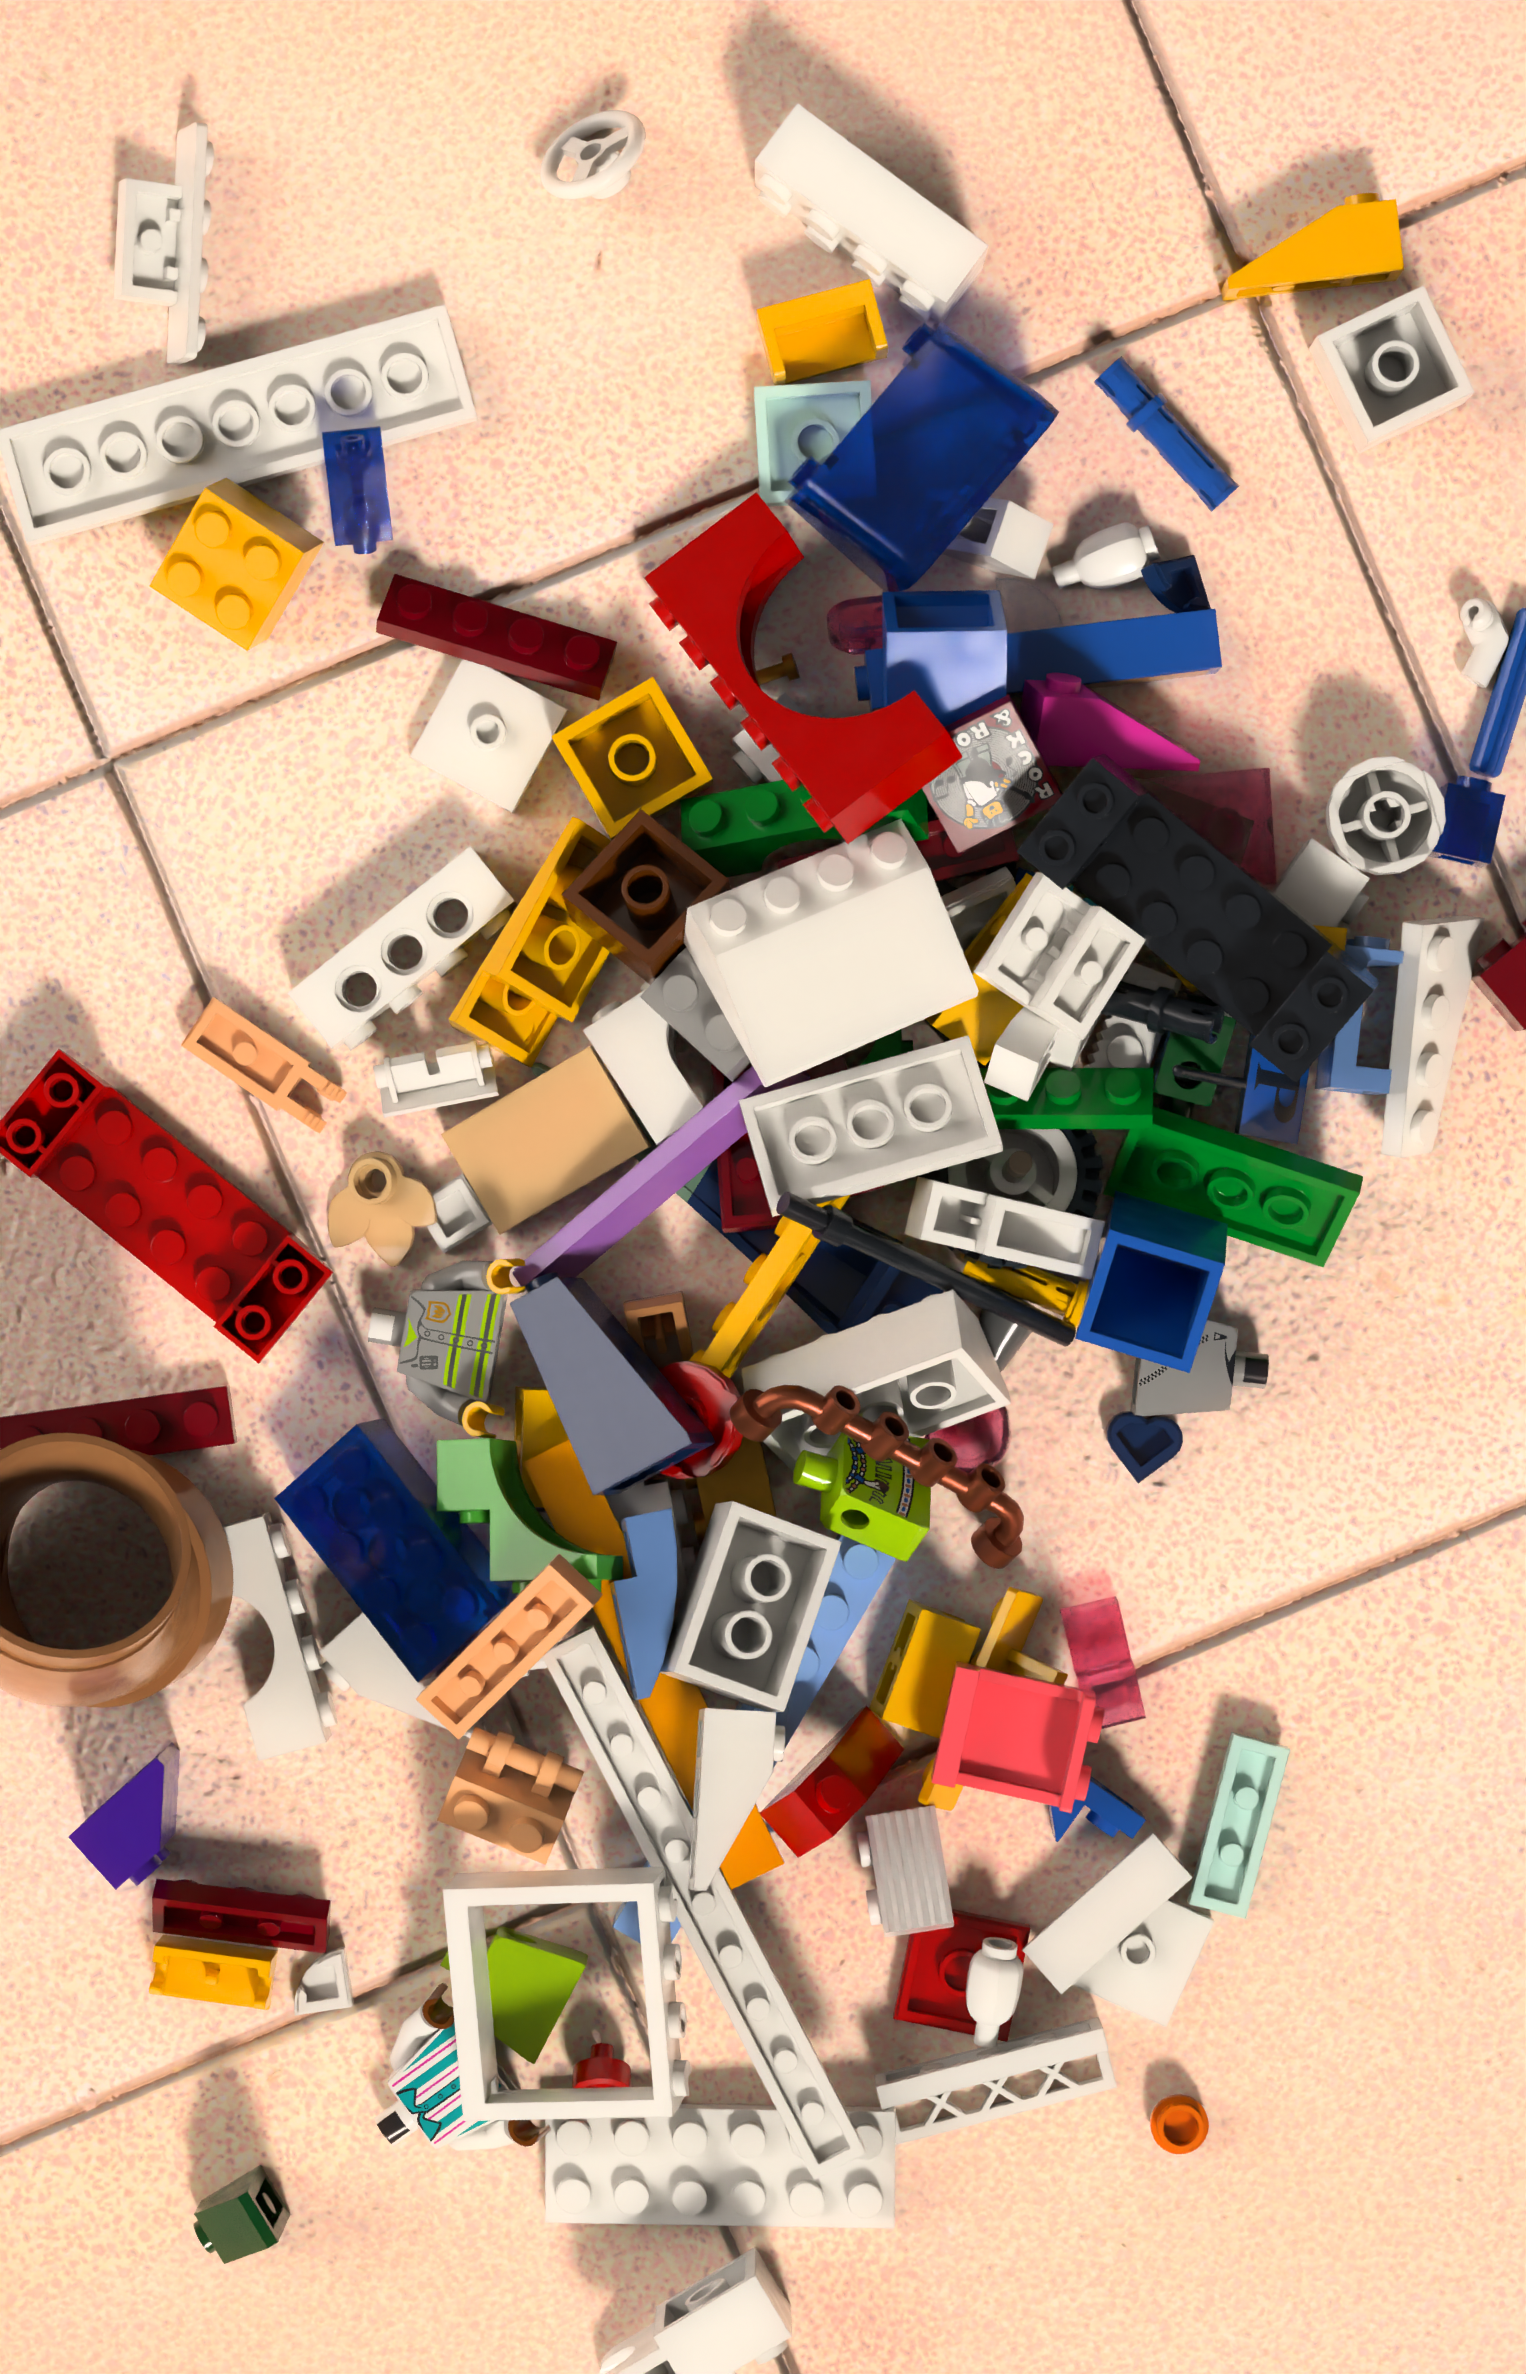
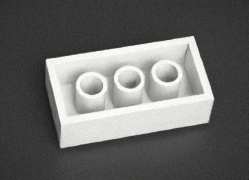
(868, 216)

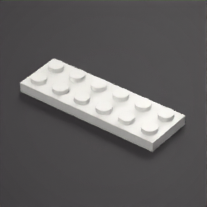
(714, 2171)

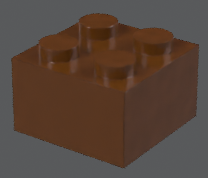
(639, 895)

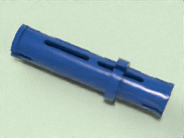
(1169, 437)

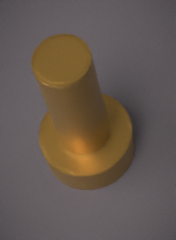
(785, 668)

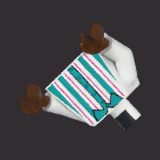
(430, 2092)

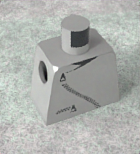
(1209, 1383)

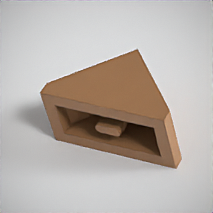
(660, 1327)

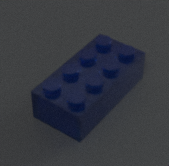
(399, 1558)

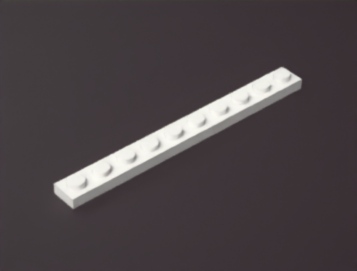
(708, 1917)

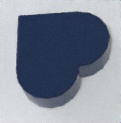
(1143, 1443)

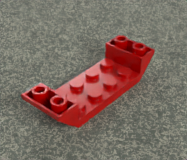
(162, 1203)

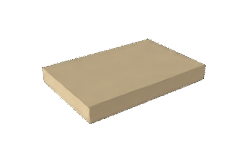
(546, 1139)

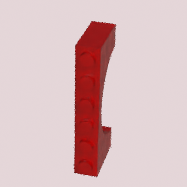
(848, 765)

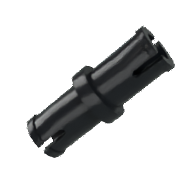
(1165, 1011)

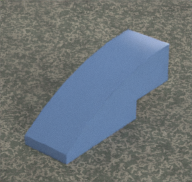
(647, 1600)

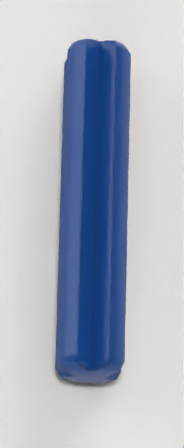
(1503, 705)

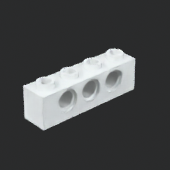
(323, 992)

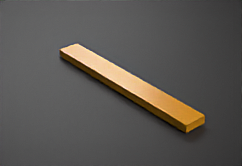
(673, 1703)

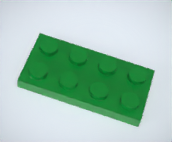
(1229, 1178)

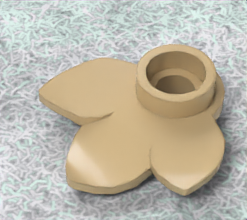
(380, 1216)

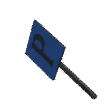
(1268, 1100)

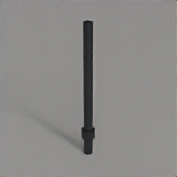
(838, 1228)

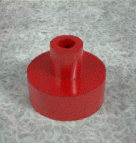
(601, 2069)

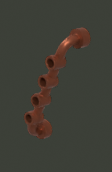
(994, 1542)

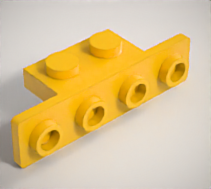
(1001, 1651)

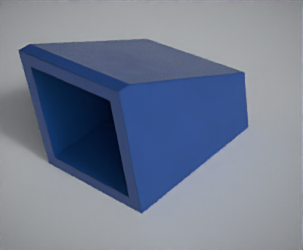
(944, 649)
(1153, 1281)

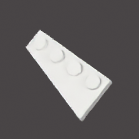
(1426, 1027)

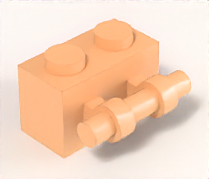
(510, 1794)

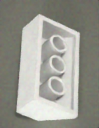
(915, 1362)

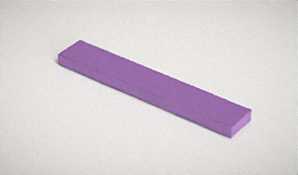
(649, 1183)

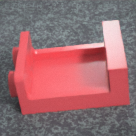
(1017, 1736)

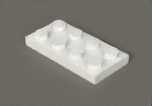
(872, 1124)

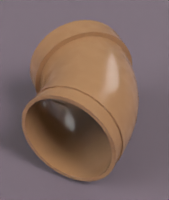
(180, 1631)

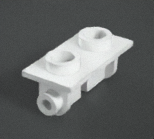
(457, 1077)

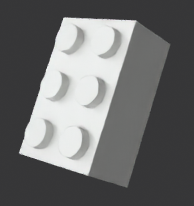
(750, 1606)

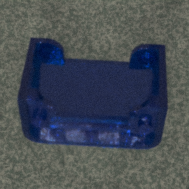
(921, 458)

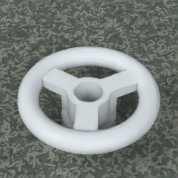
(600, 165)

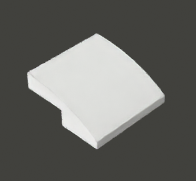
(1059, 956)

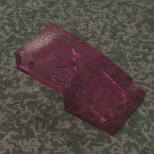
(1103, 1659)

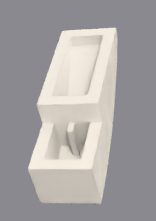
(1027, 1049)
(1004, 1228)

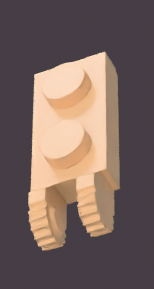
(257, 1061)

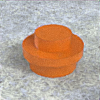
(1179, 2124)

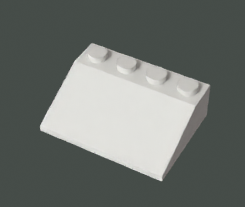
(830, 952)

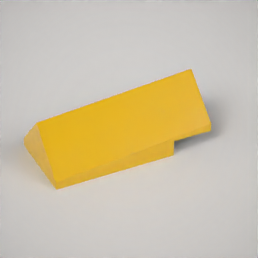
(539, 961)

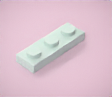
(1238, 1825)

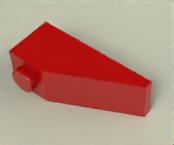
(833, 1783)

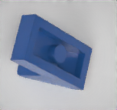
(1107, 1812)

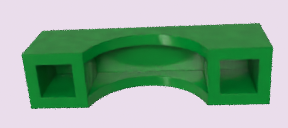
(746, 824)

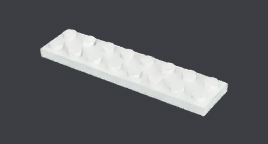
(233, 423)

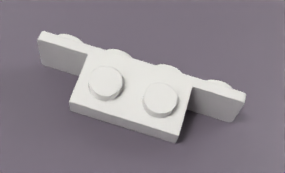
(163, 240)

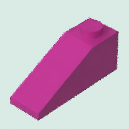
(1078, 724)

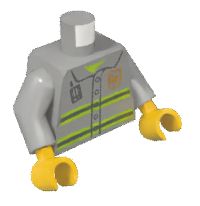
(452, 1339)

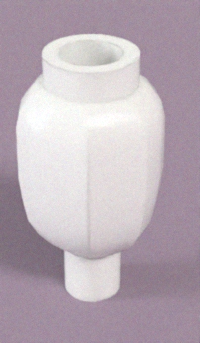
(1109, 558)
(993, 1988)

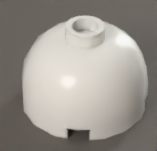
(1385, 815)

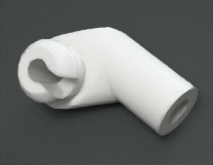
(1487, 637)

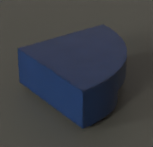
(1177, 584)

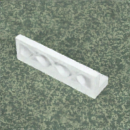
(984, 2065)

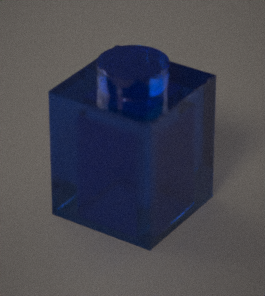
(1470, 823)

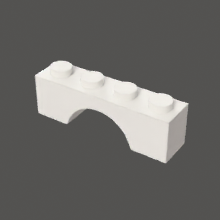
(289, 1707)

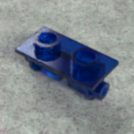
(357, 488)

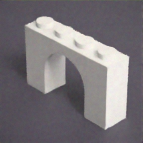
(643, 1061)

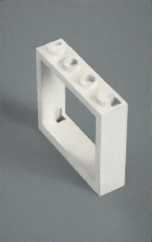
(472, 1996)

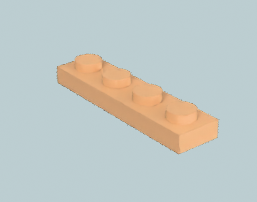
(509, 1646)

